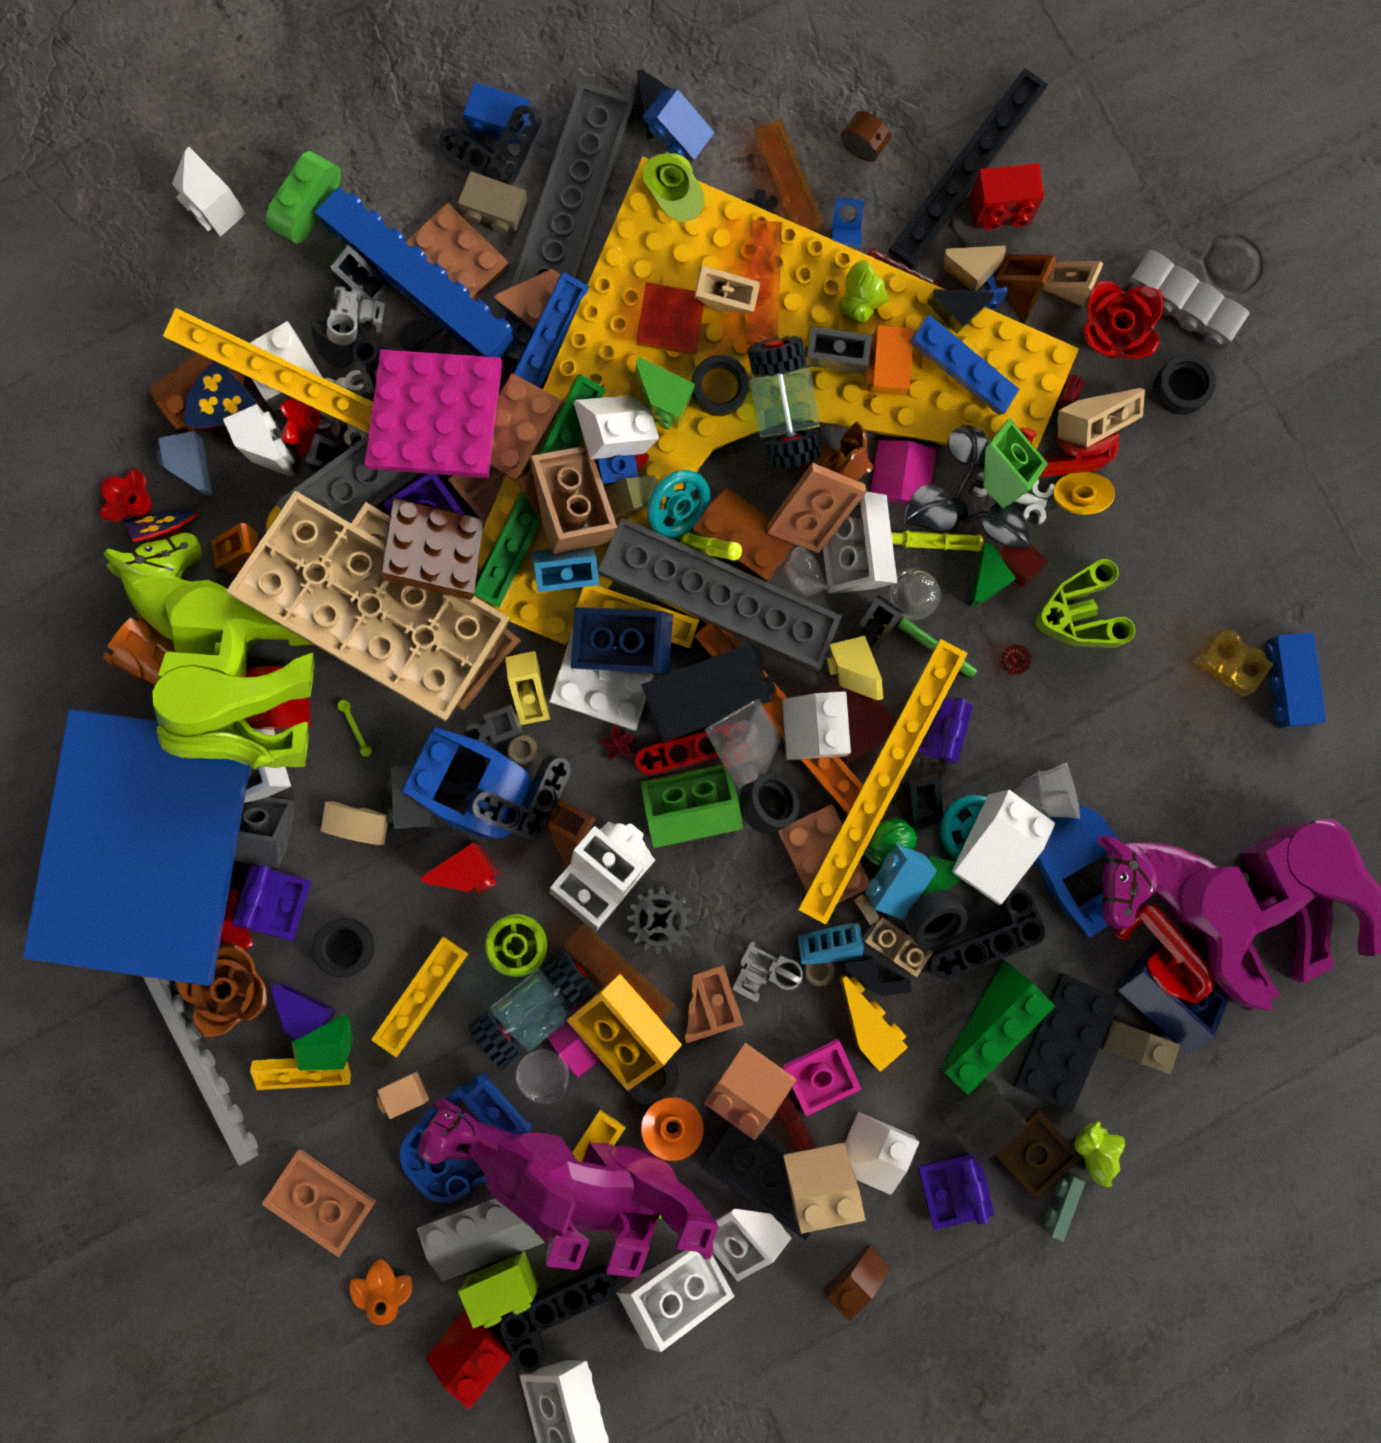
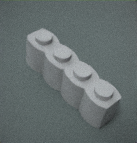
(1189, 300)

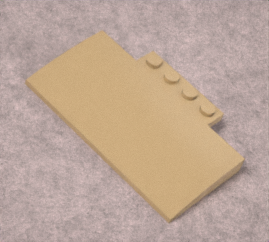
(326, 587)

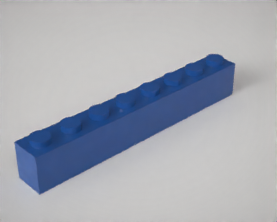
(414, 276)

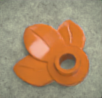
(378, 1288)

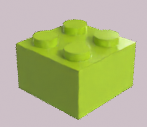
(499, 1290)

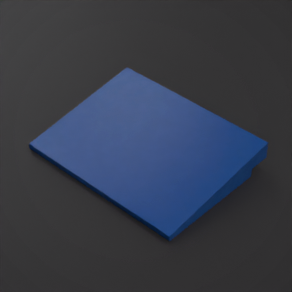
(135, 854)

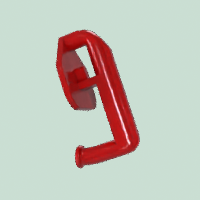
(1078, 458)
(1176, 963)

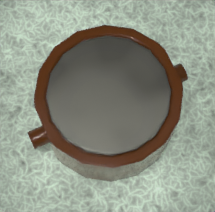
(866, 136)

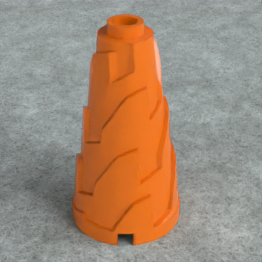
(139, 649)

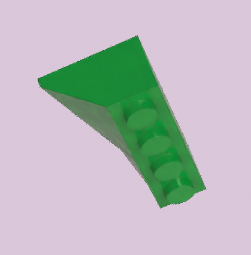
(996, 1026)

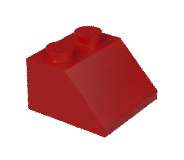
(282, 716)
(466, 871)
(468, 1359)

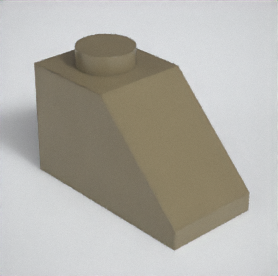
(1141, 1047)

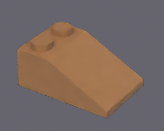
(572, 500)

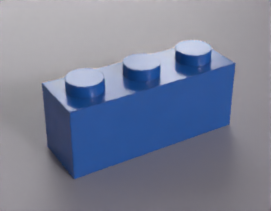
(1295, 680)

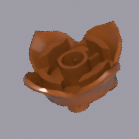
(850, 459)
(219, 1014)

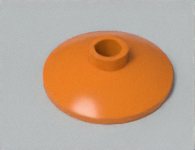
(677, 1144)

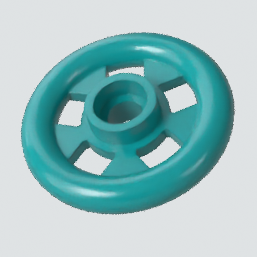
(678, 503)
(951, 823)

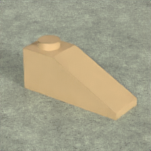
(1099, 416)

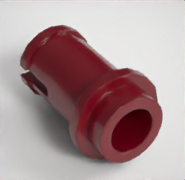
(1070, 392)

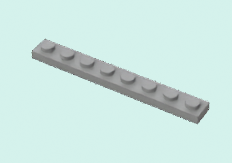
(201, 1064)

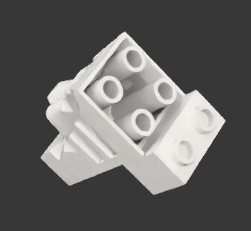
(602, 872)

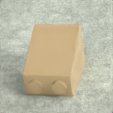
(823, 1188)

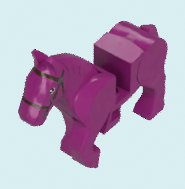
(1297, 874)
(557, 1195)

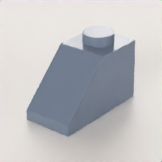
(186, 459)

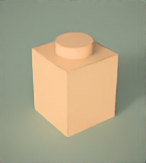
(402, 1095)

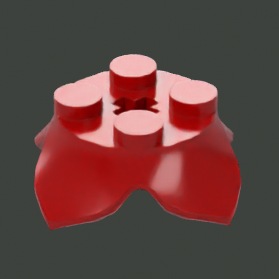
(1138, 311)

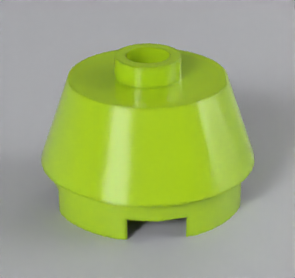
(516, 945)

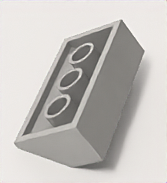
(473, 1237)

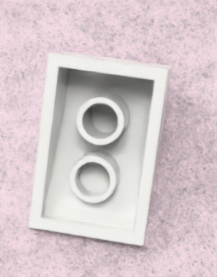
(1002, 845)
(674, 1298)

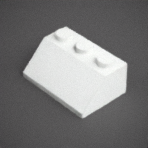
(862, 548)
(564, 1404)

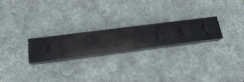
(963, 172)

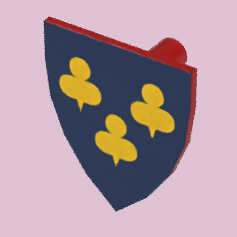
(215, 397)
(158, 525)

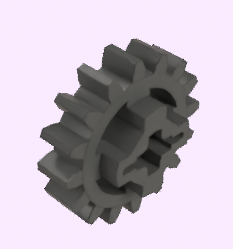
(650, 909)

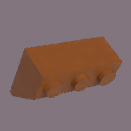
(173, 390)
(739, 521)

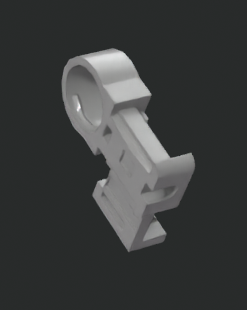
(349, 311)
(759, 968)

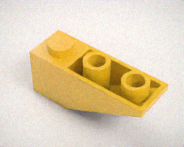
(871, 1032)

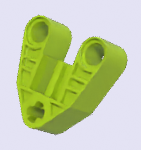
(1090, 634)

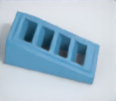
(839, 934)

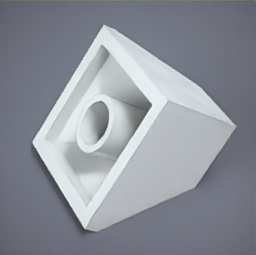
(879, 1152)
(748, 1241)

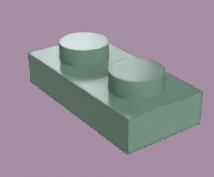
(1060, 1216)

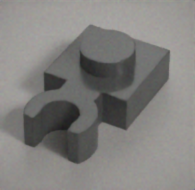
(499, 725)

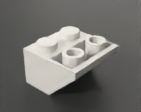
(260, 439)

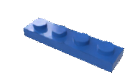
(550, 329)
(964, 365)

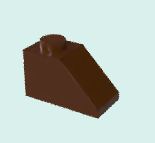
(857, 1283)

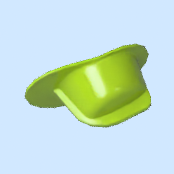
(674, 186)

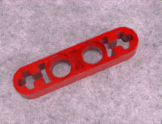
(693, 756)

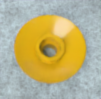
(1084, 493)

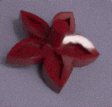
(618, 743)

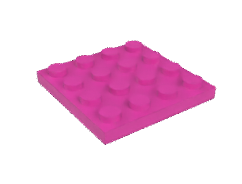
(434, 413)

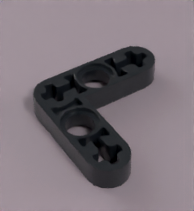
(493, 159)
(524, 813)

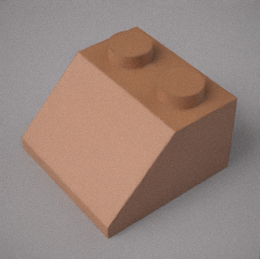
(750, 1091)

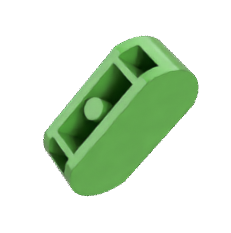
(302, 192)

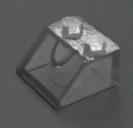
(745, 742)

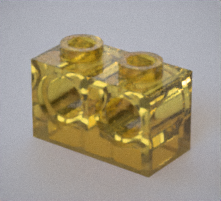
(1230, 669)

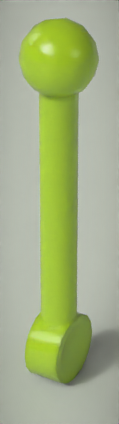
(344, 706)

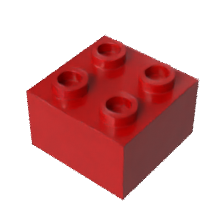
(1006, 196)

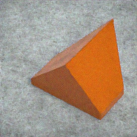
(234, 548)

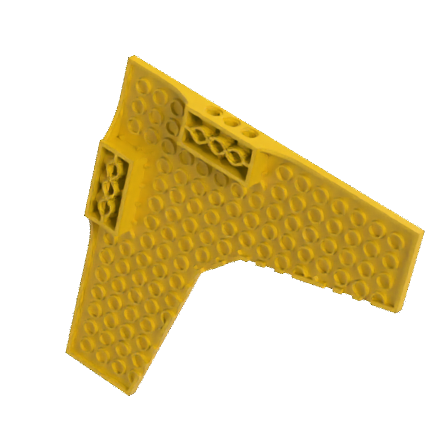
(813, 273)

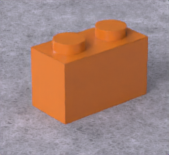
(890, 360)

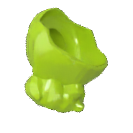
(863, 292)
(1100, 1152)

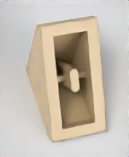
(973, 264)
(1073, 280)
(726, 291)

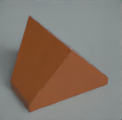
(1024, 280)
(568, 828)

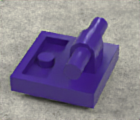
(947, 731)
(271, 903)
(955, 1191)

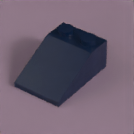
(622, 640)

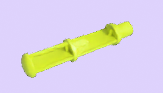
(938, 540)
(712, 546)

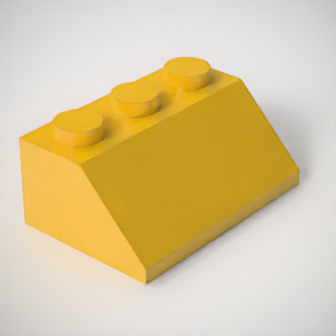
(624, 1032)

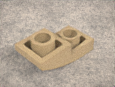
(354, 824)
(897, 946)

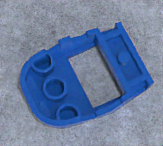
(500, 778)
(1067, 851)
(457, 1178)

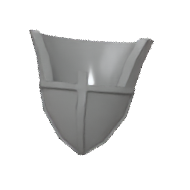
(1051, 792)

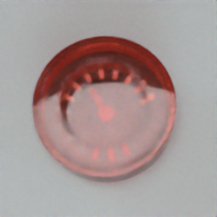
(1015, 659)

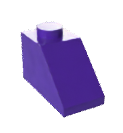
(299, 1012)

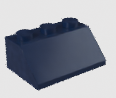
(1181, 1020)

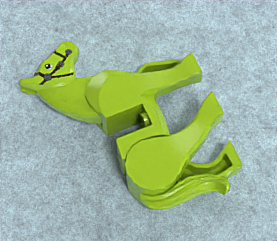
(204, 682)

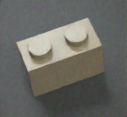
(493, 203)

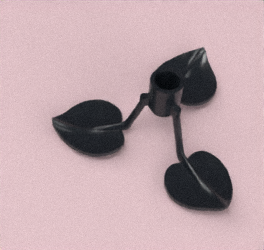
(417, 337)
(934, 512)

